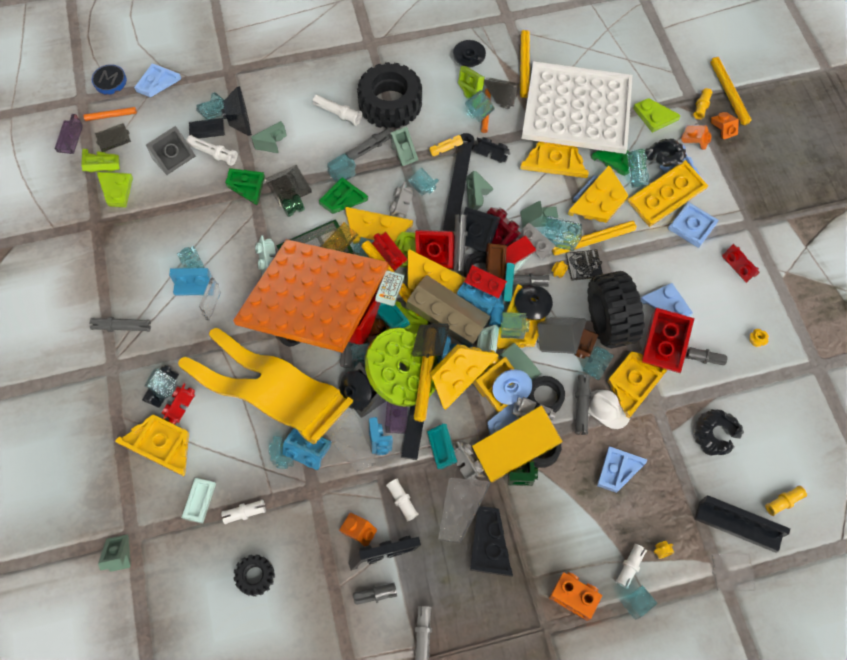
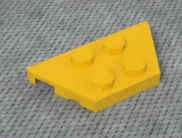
(555, 160)
(601, 198)
(368, 224)
(421, 266)
(530, 337)
(459, 371)
(634, 382)
(159, 442)

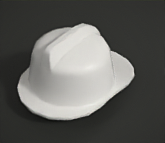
(606, 408)

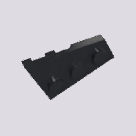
(489, 544)
(372, 555)

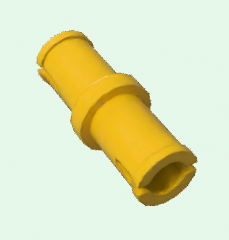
(702, 103)
(786, 500)

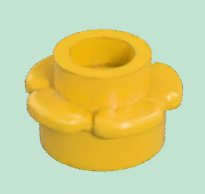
(559, 269)
(757, 342)
(663, 549)

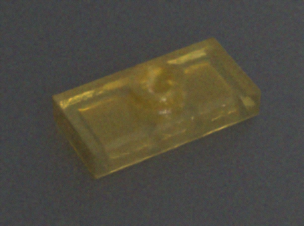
(340, 238)

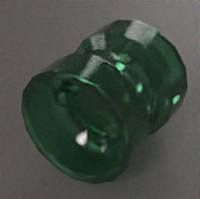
(290, 206)

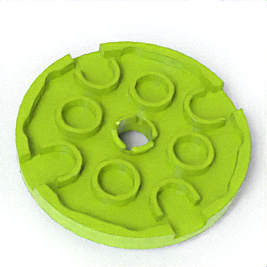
(383, 371)

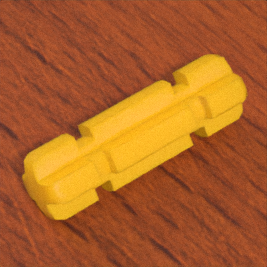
(446, 145)

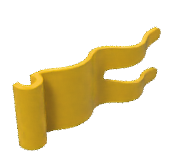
(279, 392)

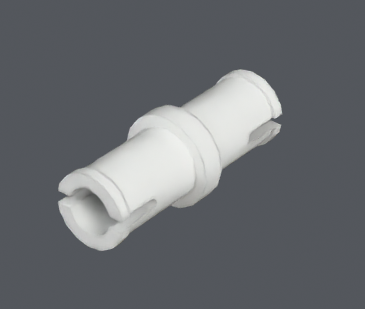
(402, 500)
(243, 511)
(631, 566)

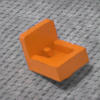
(727, 124)
(697, 134)
(358, 529)

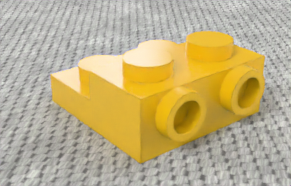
(485, 381)

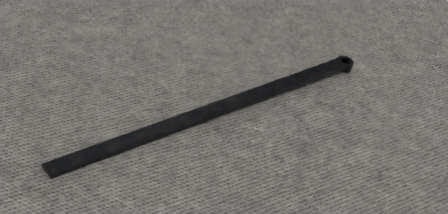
(415, 428)

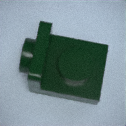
(520, 478)

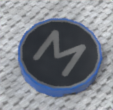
(109, 79)

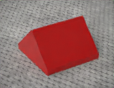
(436, 246)

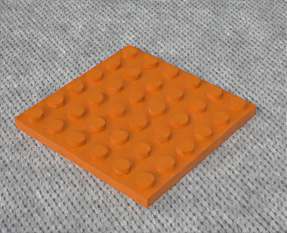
(312, 295)

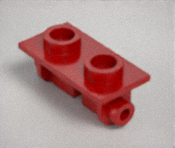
(389, 250)
(740, 263)
(485, 281)
(173, 411)

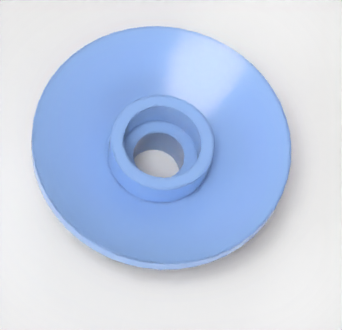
(508, 393)

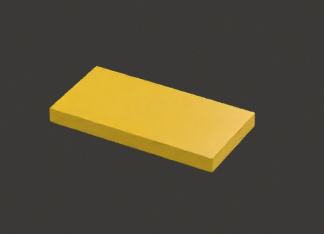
(667, 193)
(517, 444)

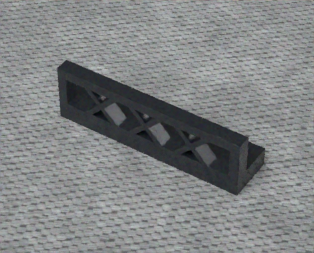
(741, 523)

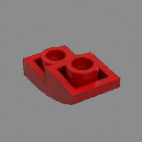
(519, 250)

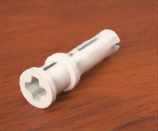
(343, 112)
(218, 152)

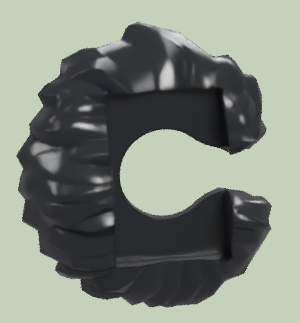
(675, 151)
(706, 438)

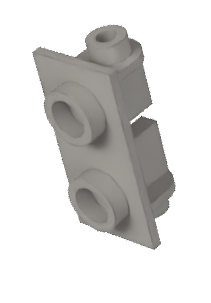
(402, 195)
(538, 240)
(524, 406)
(464, 455)

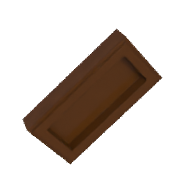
(496, 260)

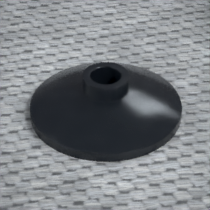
(469, 53)
(534, 310)
(357, 387)

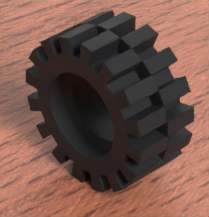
(241, 572)

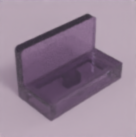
(69, 135)
(395, 419)

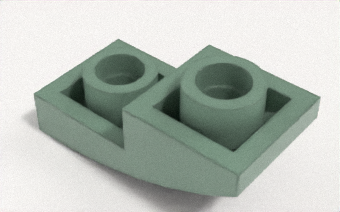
(520, 361)

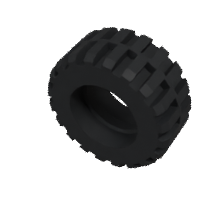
(389, 78)
(615, 309)

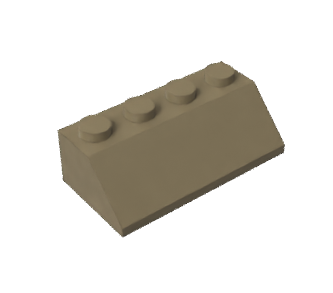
(443, 306)

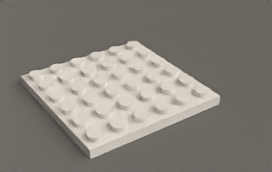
(578, 107)

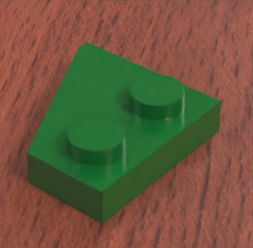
(615, 160)
(246, 183)
(342, 195)

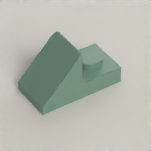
(267, 138)
(404, 146)
(476, 188)
(537, 215)
(115, 554)

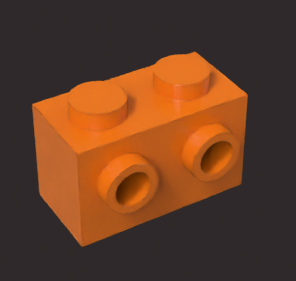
(576, 596)

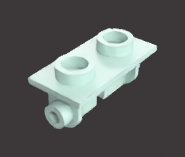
(265, 250)

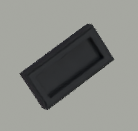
(207, 128)

